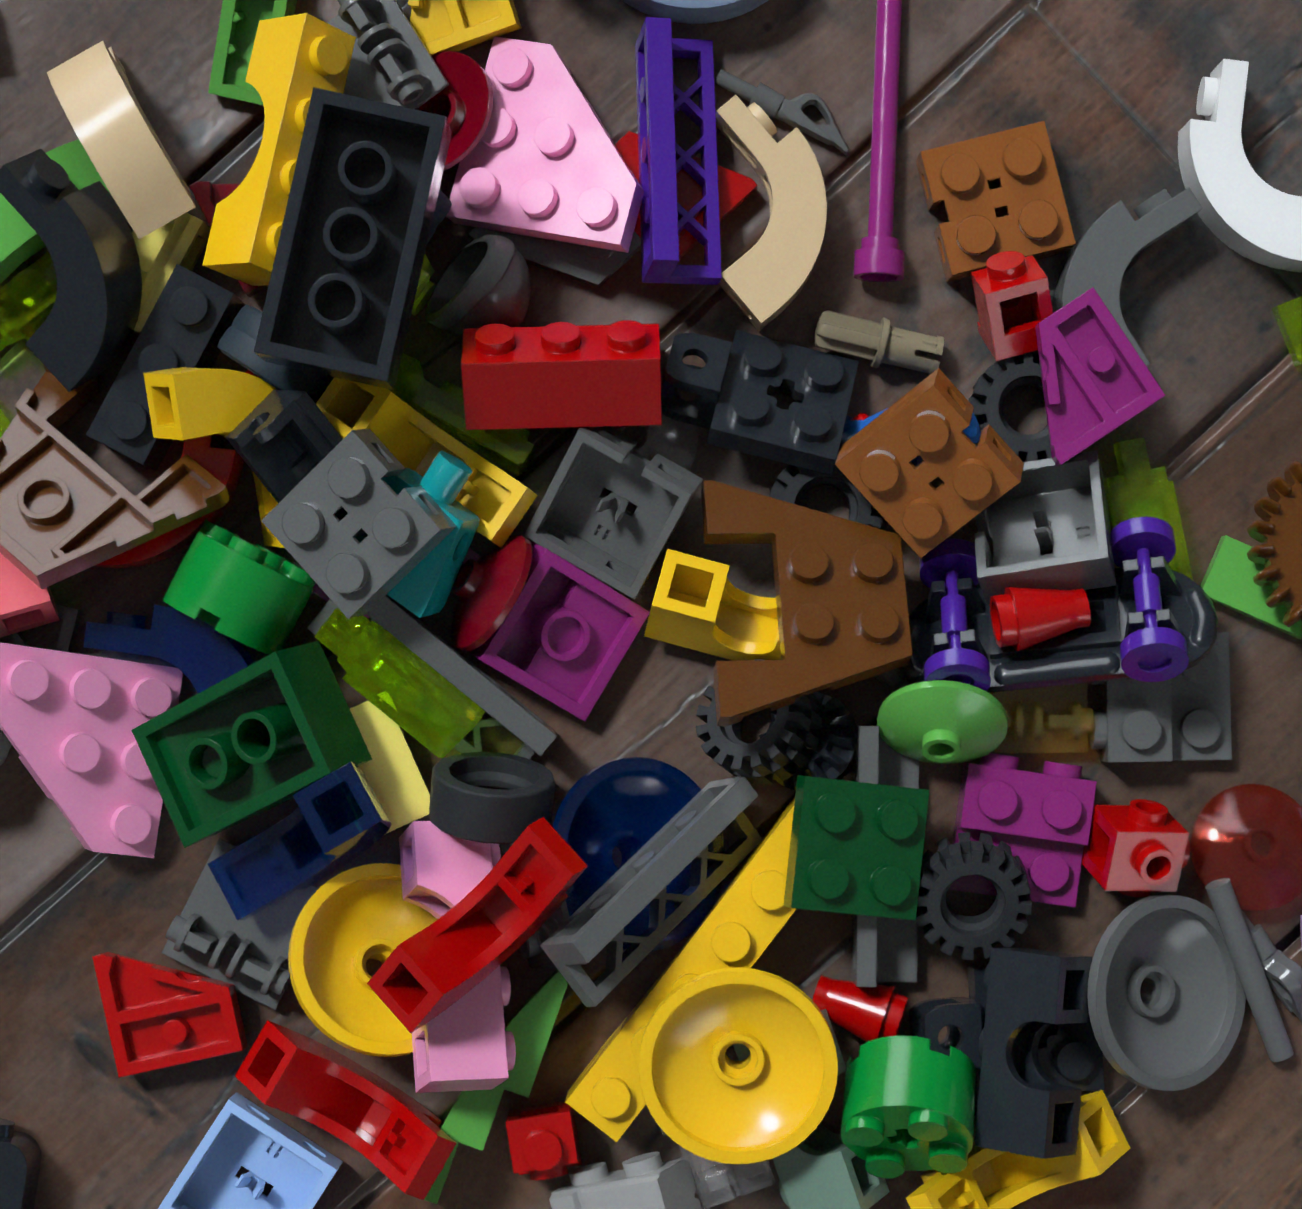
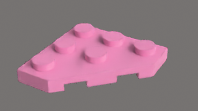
(545, 158)
(76, 739)

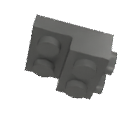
(1170, 717)

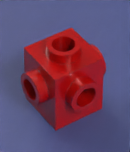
(1136, 848)

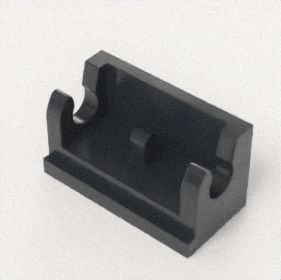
(285, 440)

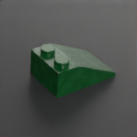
(250, 742)

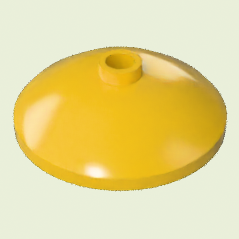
(337, 931)
(746, 1106)

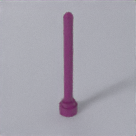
(879, 252)

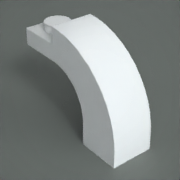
(1234, 199)

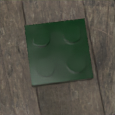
(856, 848)

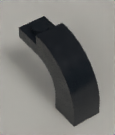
(92, 262)

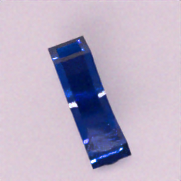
(176, 638)
(327, 830)

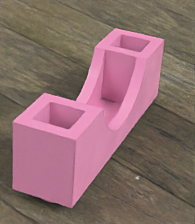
(468, 1041)

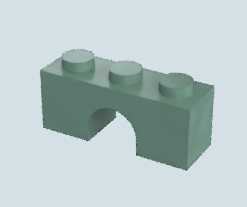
(821, 1168)

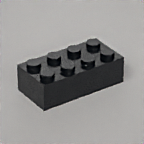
(353, 238)

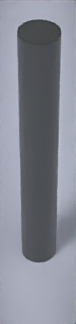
(1249, 969)

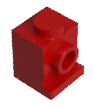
(1010, 302)
(543, 1140)

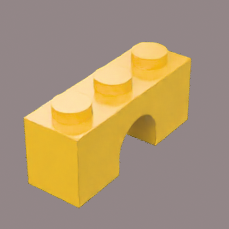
(708, 614)

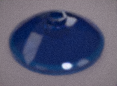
(624, 808)

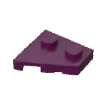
(1089, 375)

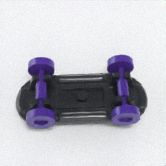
(1139, 629)

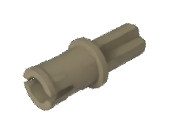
(877, 342)

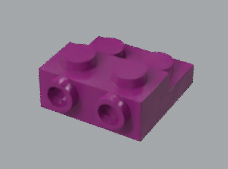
(563, 634)
(1035, 814)

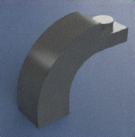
(1112, 242)

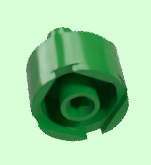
(240, 589)
(909, 1107)

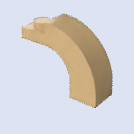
(120, 139)
(782, 260)

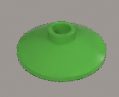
(942, 722)

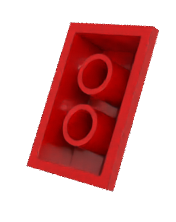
(561, 376)

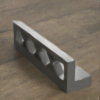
(460, 672)
(645, 880)
(882, 946)

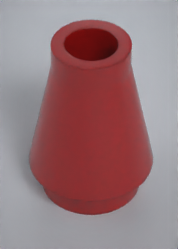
(1034, 615)
(861, 1010)

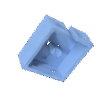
(266, 1148)

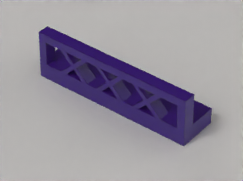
(663, 158)

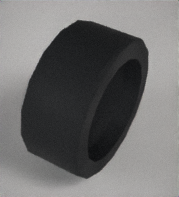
(489, 796)

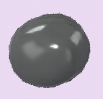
(481, 287)

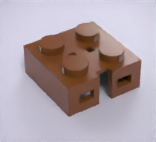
(1028, 190)
(930, 427)

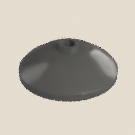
(1165, 993)

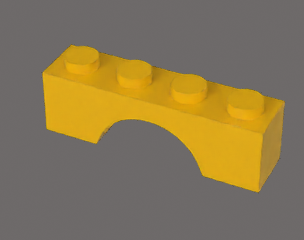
(284, 66)

